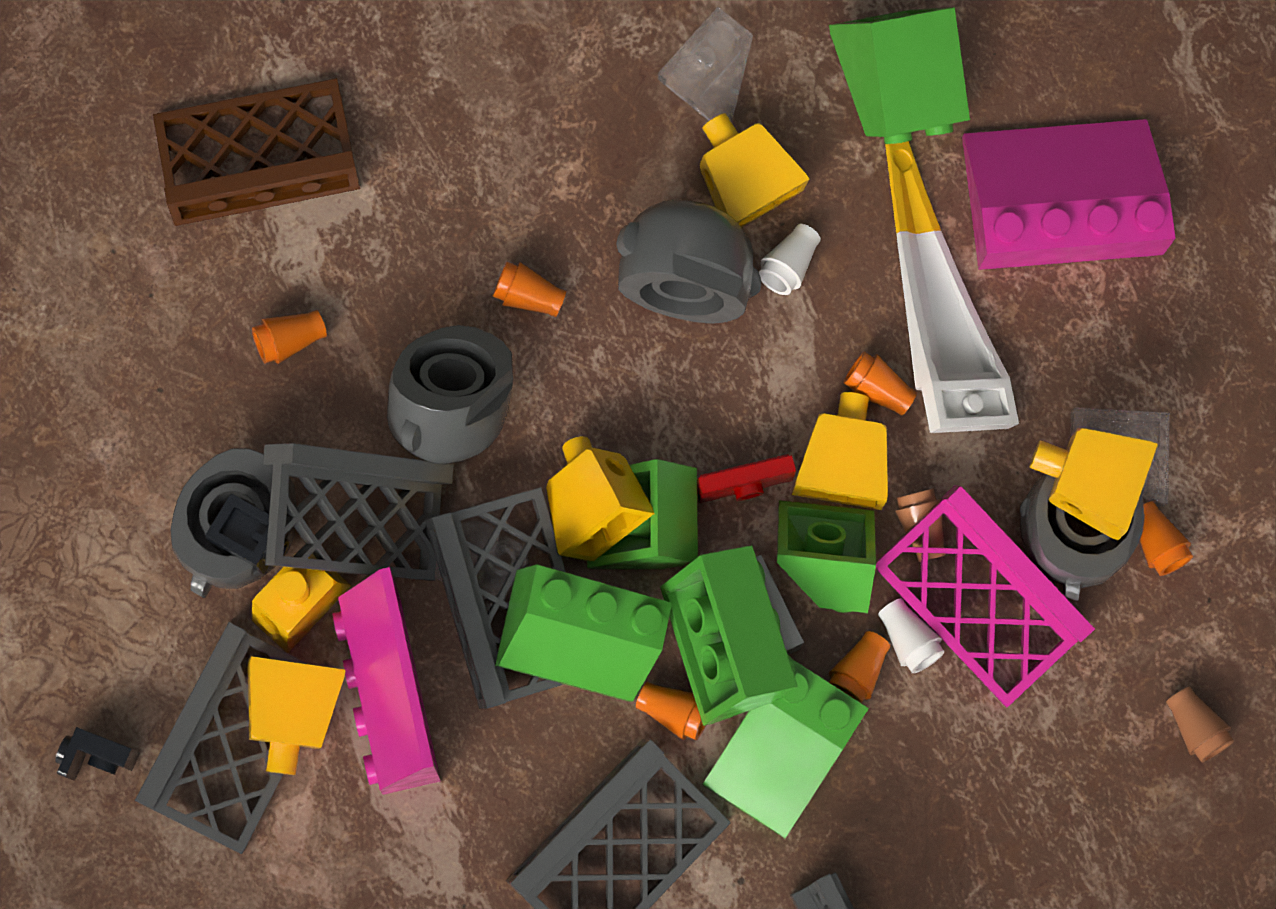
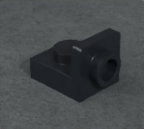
(243, 532)
(104, 754)

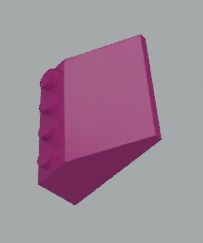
(1067, 194)
(387, 685)

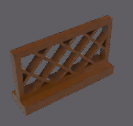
(256, 187)

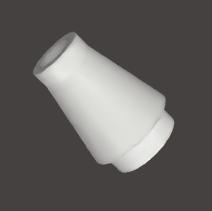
(788, 262)
(911, 637)

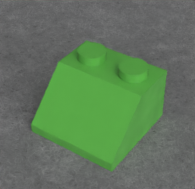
(668, 535)

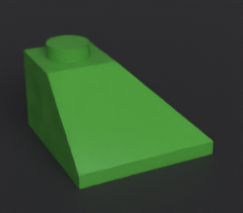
(828, 553)

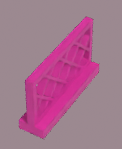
(1013, 566)

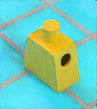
(748, 170)
(846, 457)
(1097, 477)
(594, 500)
(295, 603)
(290, 707)

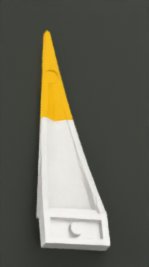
(949, 346)

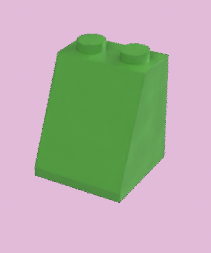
(904, 72)

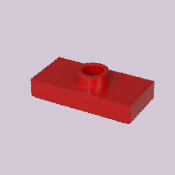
(746, 480)

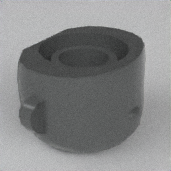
(687, 262)
(450, 394)
(200, 501)
(1065, 555)

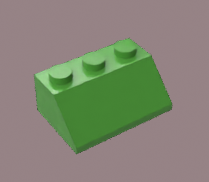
(582, 632)
(728, 634)

